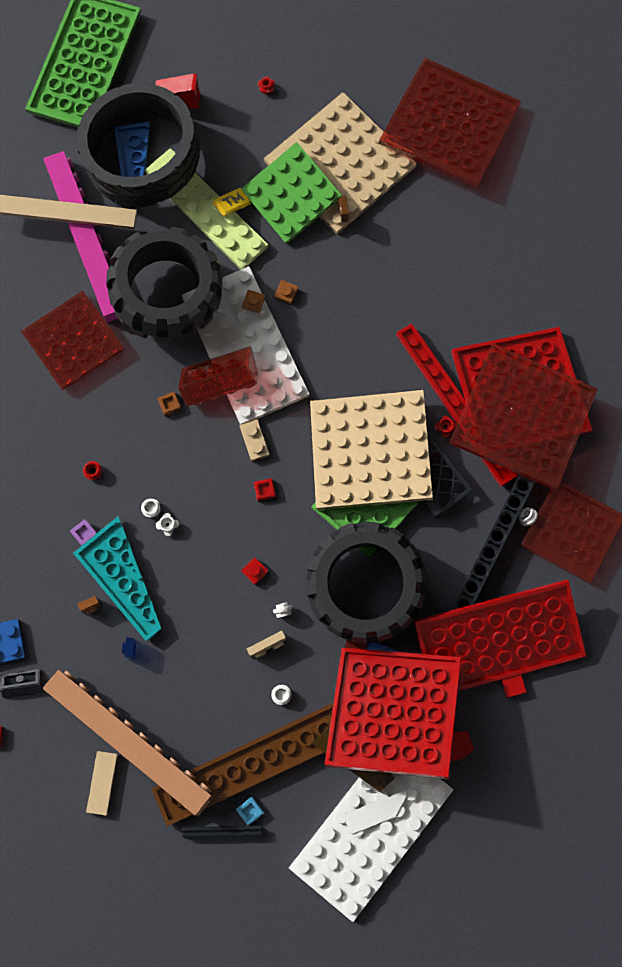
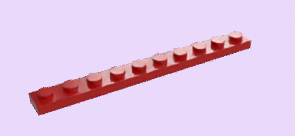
(443, 388)

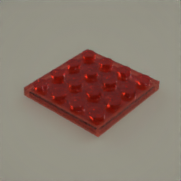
(72, 340)
(573, 531)

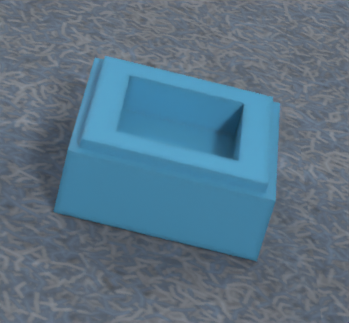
(249, 811)

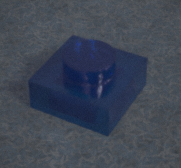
(129, 648)

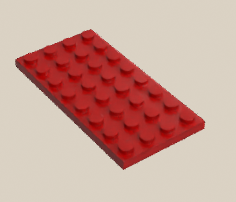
(506, 634)

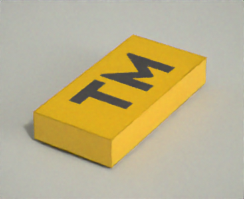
(231, 202)

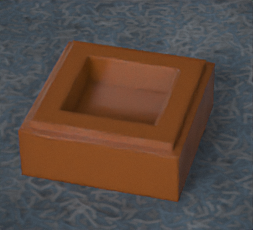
(169, 403)

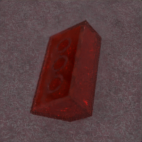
(218, 376)

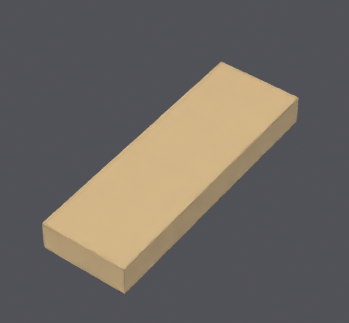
(102, 783)

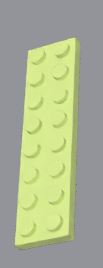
(227, 232)

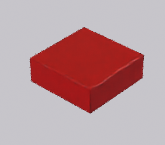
(264, 489)
(513, 685)

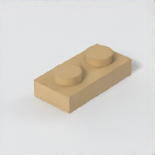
(254, 440)
(274, 641)

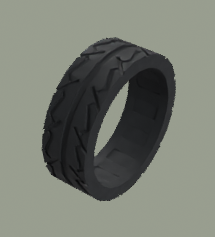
(128, 102)

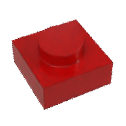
(254, 571)

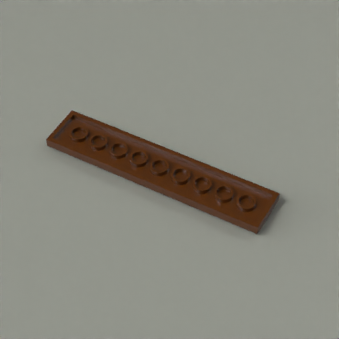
(252, 762)

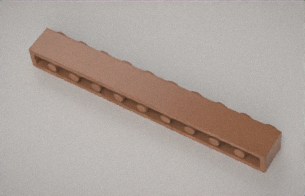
(128, 743)

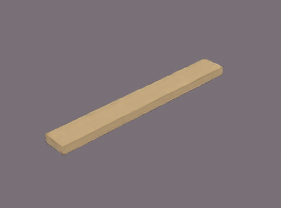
(68, 212)

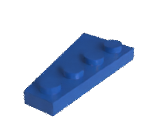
(132, 148)

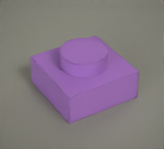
(83, 532)

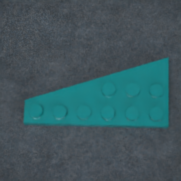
(114, 568)

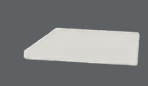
(374, 813)

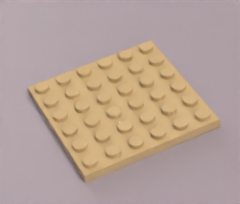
(350, 156)
(370, 450)

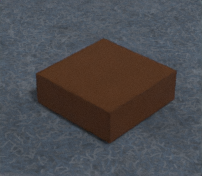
(343, 209)

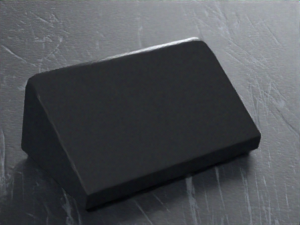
(21, 683)

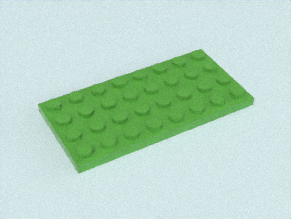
(82, 59)

